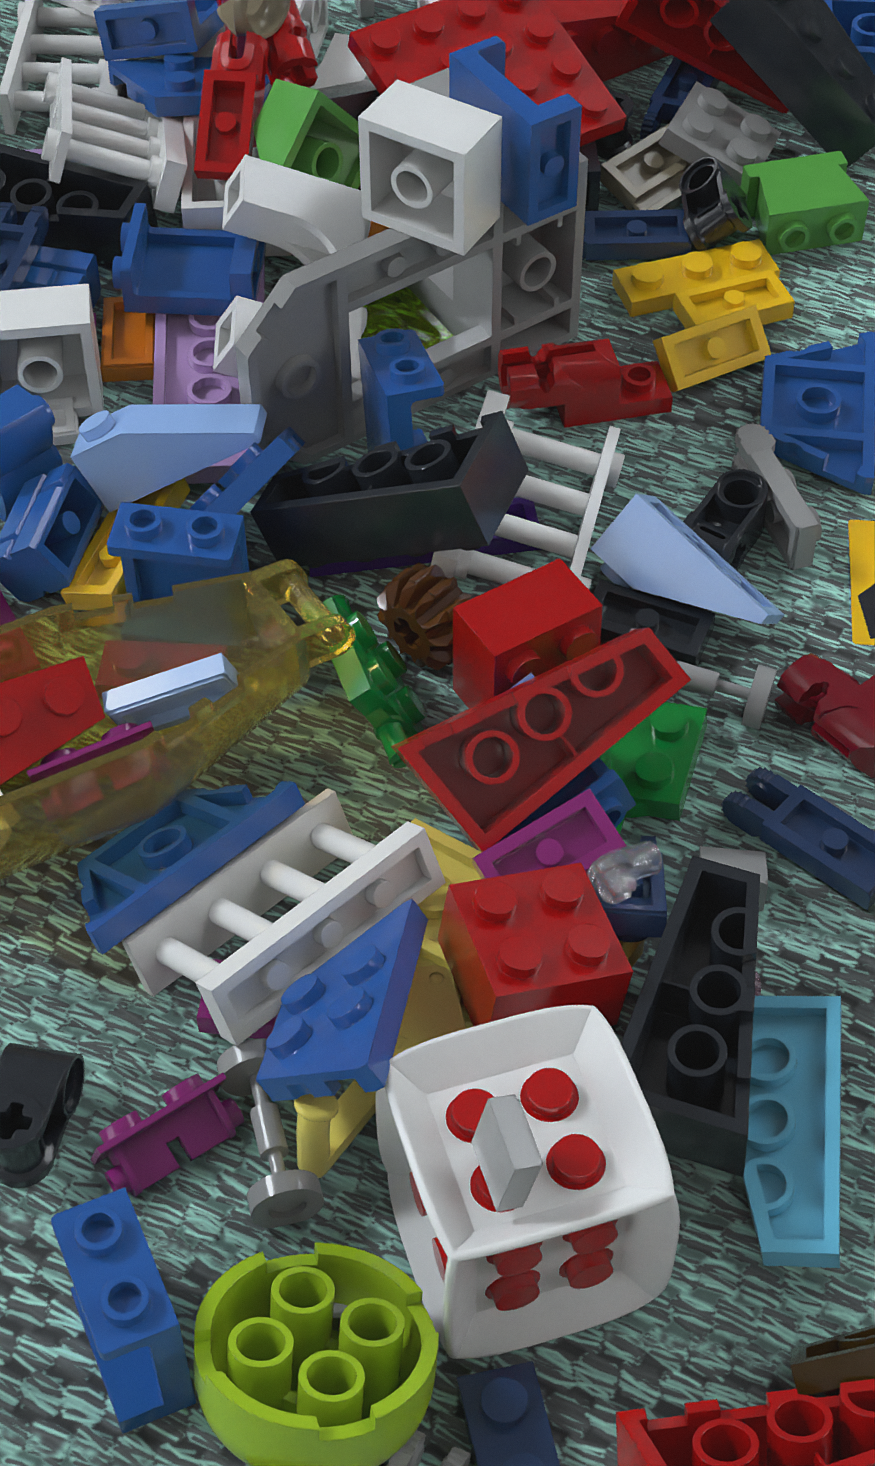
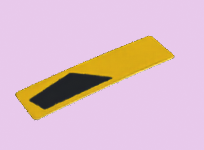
(862, 580)

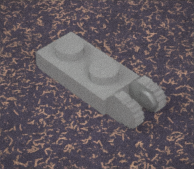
(787, 517)

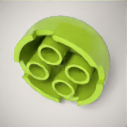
(293, 1388)

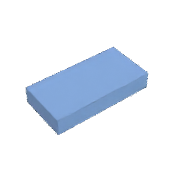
(169, 694)

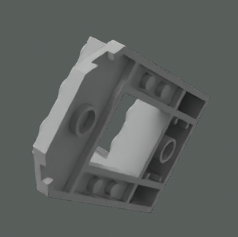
(503, 294)

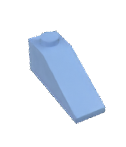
(159, 444)
(666, 558)

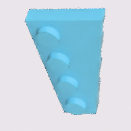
(795, 1130)

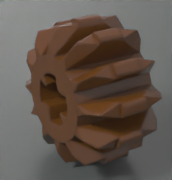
(420, 614)

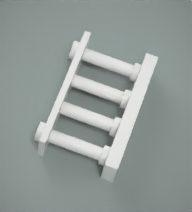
(31, 41)
(113, 137)
(604, 468)
(249, 984)

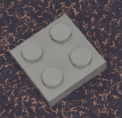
(718, 128)

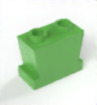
(804, 202)

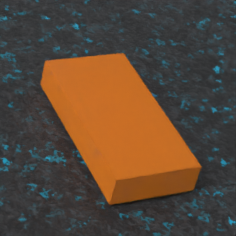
(126, 343)

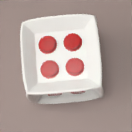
(600, 1213)

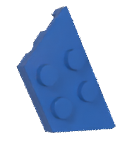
(166, 85)
(824, 410)
(249, 474)
(172, 853)
(345, 1013)

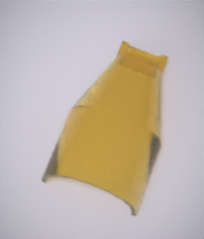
(141, 639)

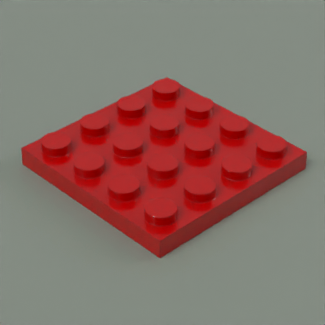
(537, 53)

